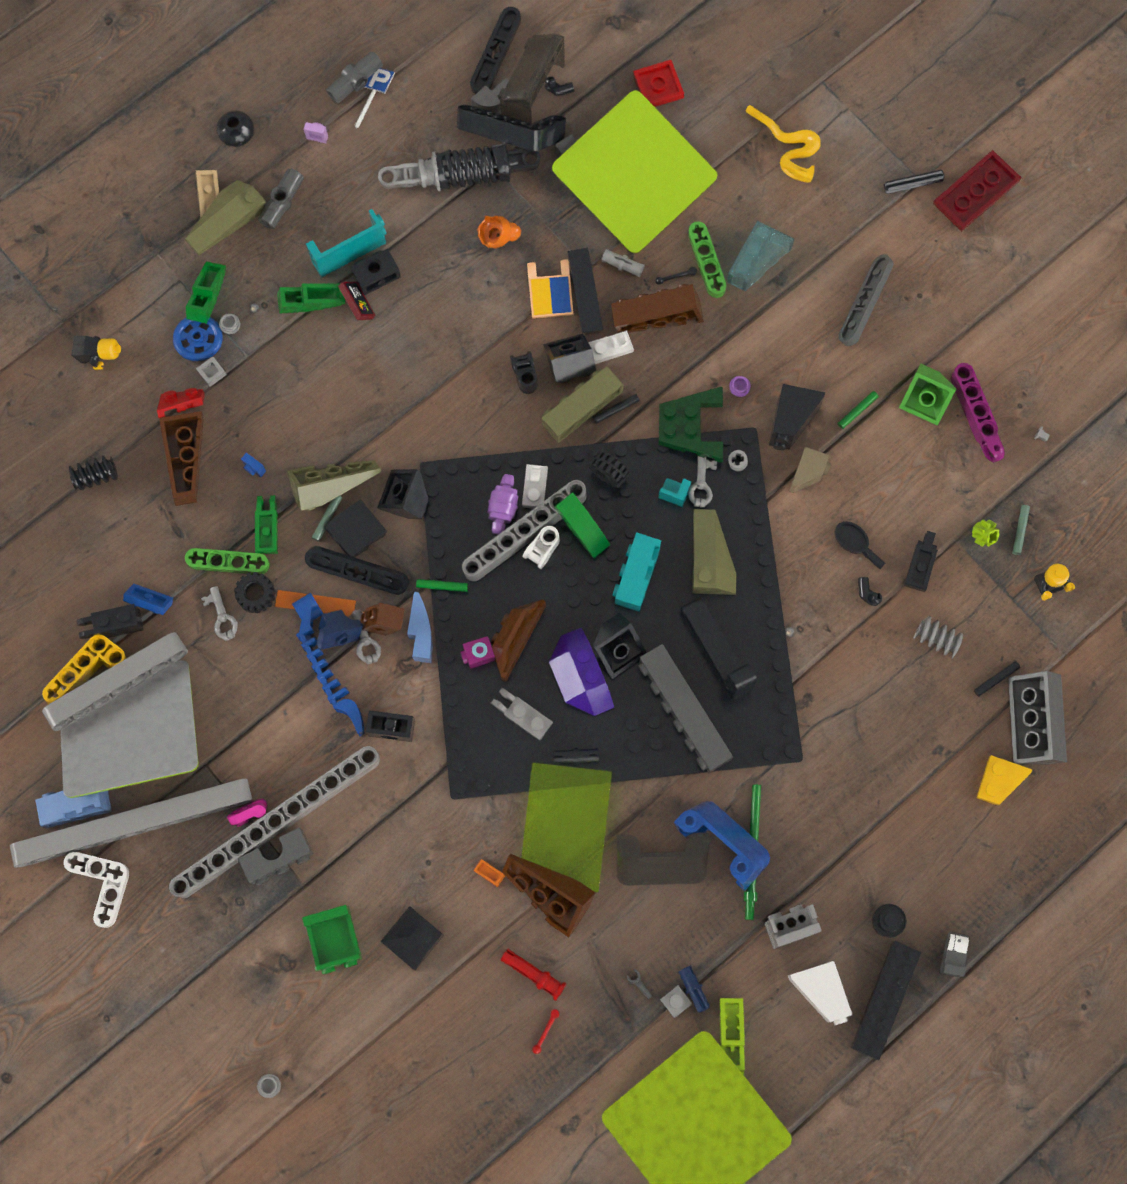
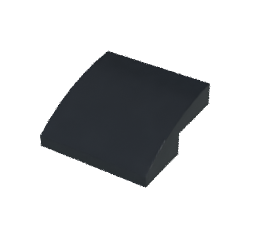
(355, 529)

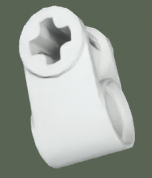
(541, 550)

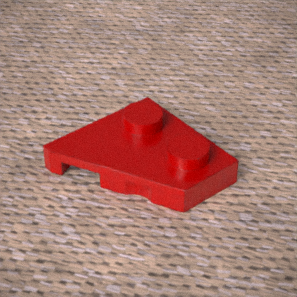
(180, 400)

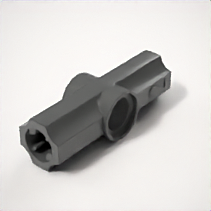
(354, 77)
(286, 188)

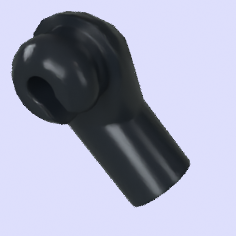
(557, 89)

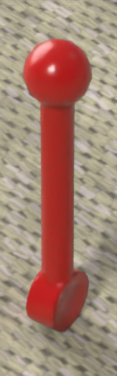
(554, 1015)

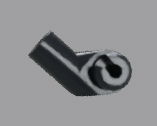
(866, 594)

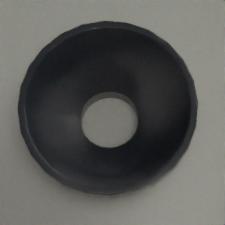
(238, 135)

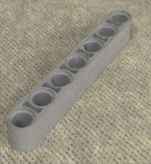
(513, 533)
(114, 681)

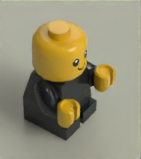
(93, 349)
(1053, 581)

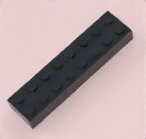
(885, 1000)

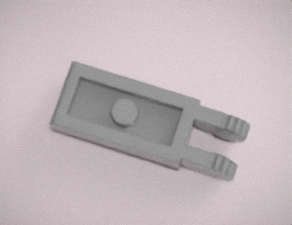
(523, 715)

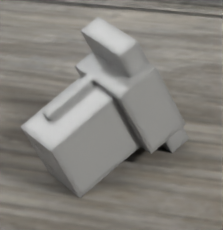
(1041, 434)

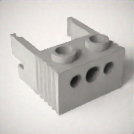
(798, 931)

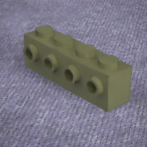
(582, 404)

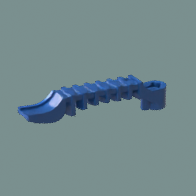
(308, 611)

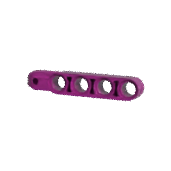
(988, 443)

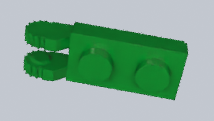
(266, 527)

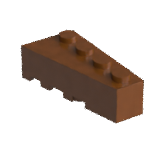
(657, 309)
(182, 449)

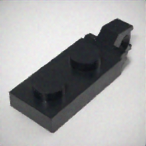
(922, 563)

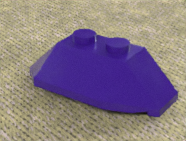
(580, 674)

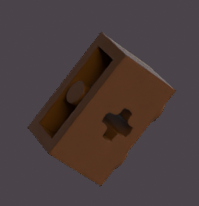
(382, 619)

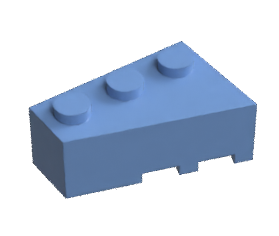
(58, 809)

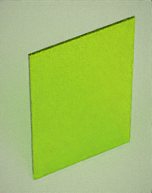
(567, 821)

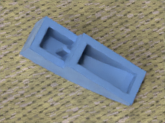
(420, 630)

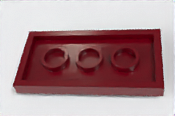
(977, 190)

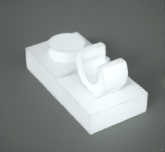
(611, 347)
(534, 486)

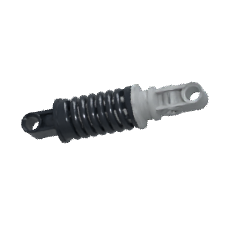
(455, 170)

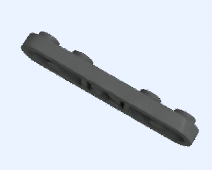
(865, 300)

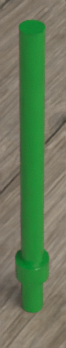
(750, 895)

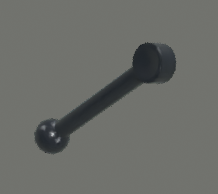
(692, 271)

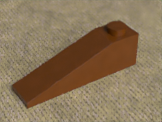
(556, 895)

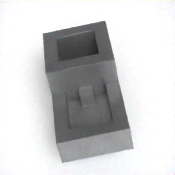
(488, 99)

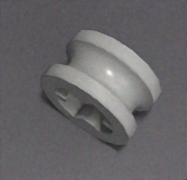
(743, 464)

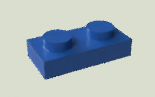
(148, 599)

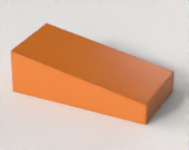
(489, 873)

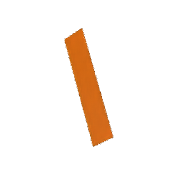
(326, 604)

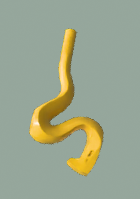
(809, 137)

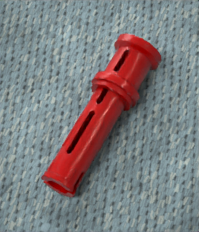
(541, 979)

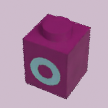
(477, 652)

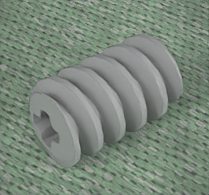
(939, 636)

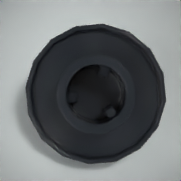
(889, 920)

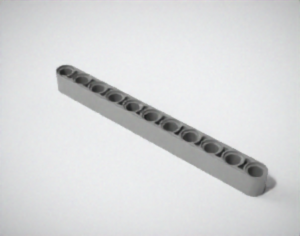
(264, 822)
(130, 823)

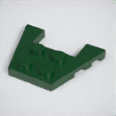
(682, 424)

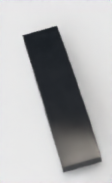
(585, 290)

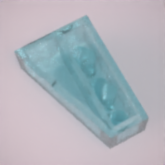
(758, 254)

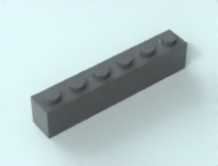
(685, 708)

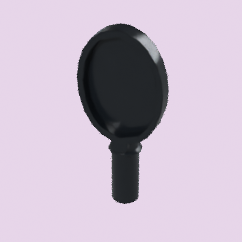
(856, 541)

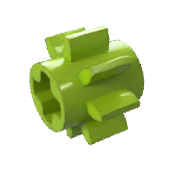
(985, 533)

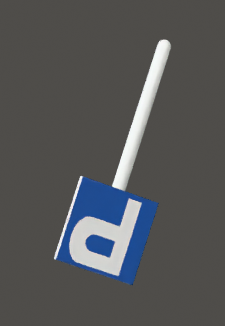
(377, 82)

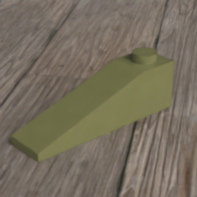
(227, 213)
(319, 486)
(711, 558)

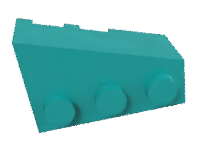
(637, 572)

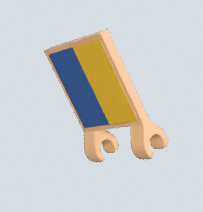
(550, 294)

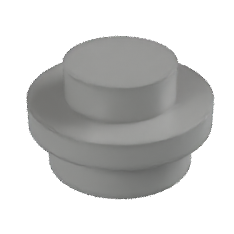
(229, 323)
(269, 1085)

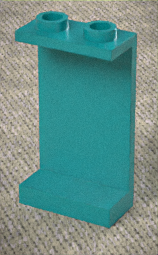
(349, 249)

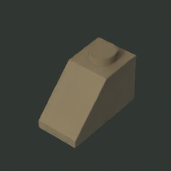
(810, 469)

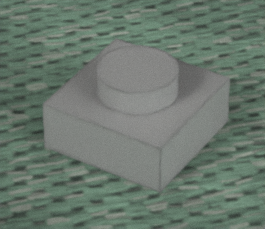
(211, 371)
(676, 1001)

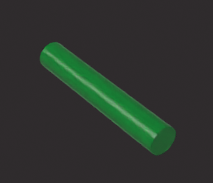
(858, 409)
(441, 585)

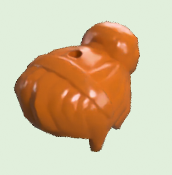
(495, 225)

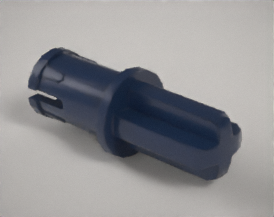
(694, 989)

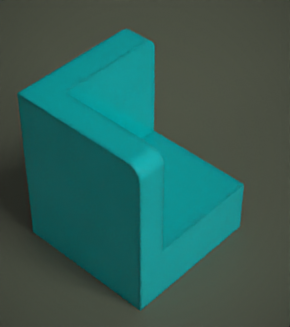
(674, 491)

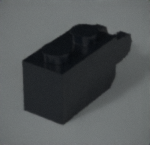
(112, 622)

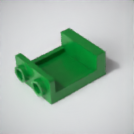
(332, 939)

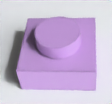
(316, 132)

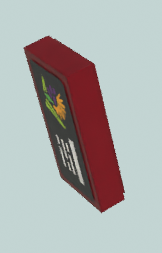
(356, 301)

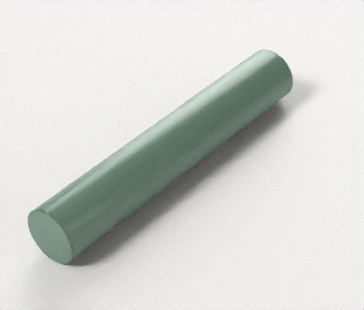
(326, 518)
(1021, 528)

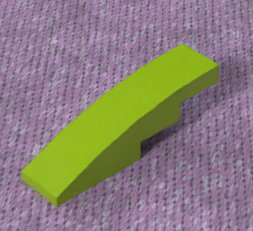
(732, 1030)

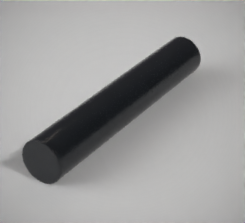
(616, 408)
(1000, 676)

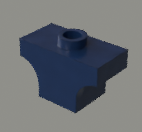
(337, 630)

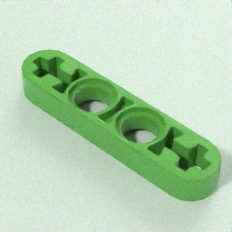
(710, 258)
(228, 557)

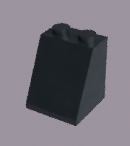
(793, 414)

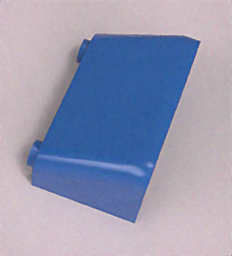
(751, 855)

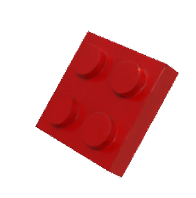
(659, 83)

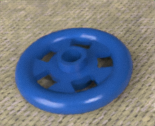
(210, 349)

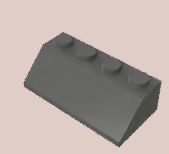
(1037, 719)

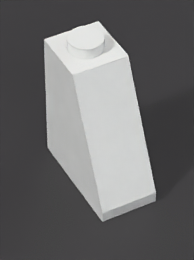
(823, 991)

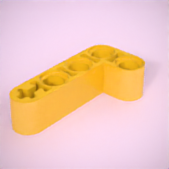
(83, 674)

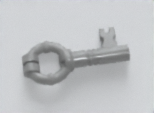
(703, 464)
(222, 615)
(366, 640)

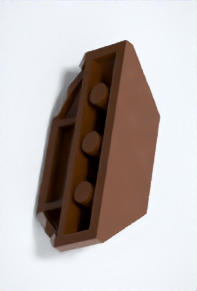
(515, 635)

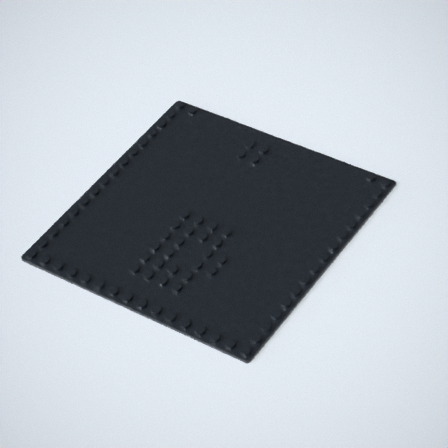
(637, 737)

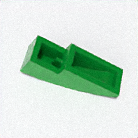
(205, 292)
(309, 297)
(582, 525)

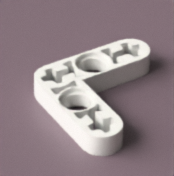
(110, 882)

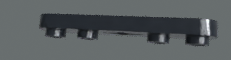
(503, 35)
(376, 576)

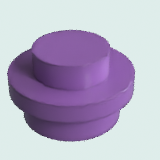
(739, 386)

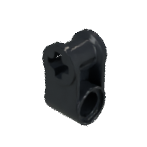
(524, 369)

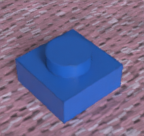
(252, 466)

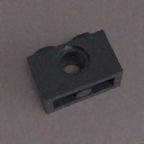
(372, 281)
(390, 726)

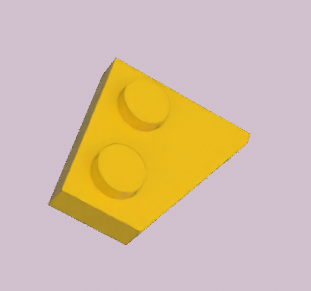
(1000, 780)

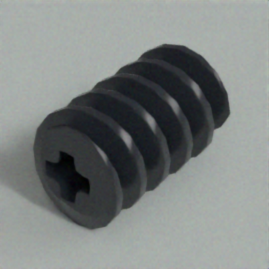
(93, 473)

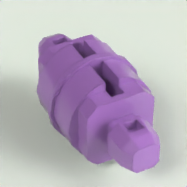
(502, 504)

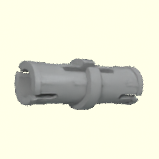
(623, 263)

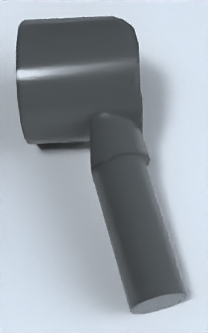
(639, 984)

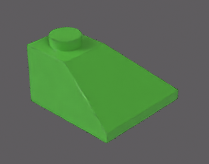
(928, 395)

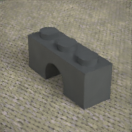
(295, 850)

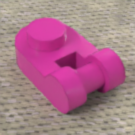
(241, 815)

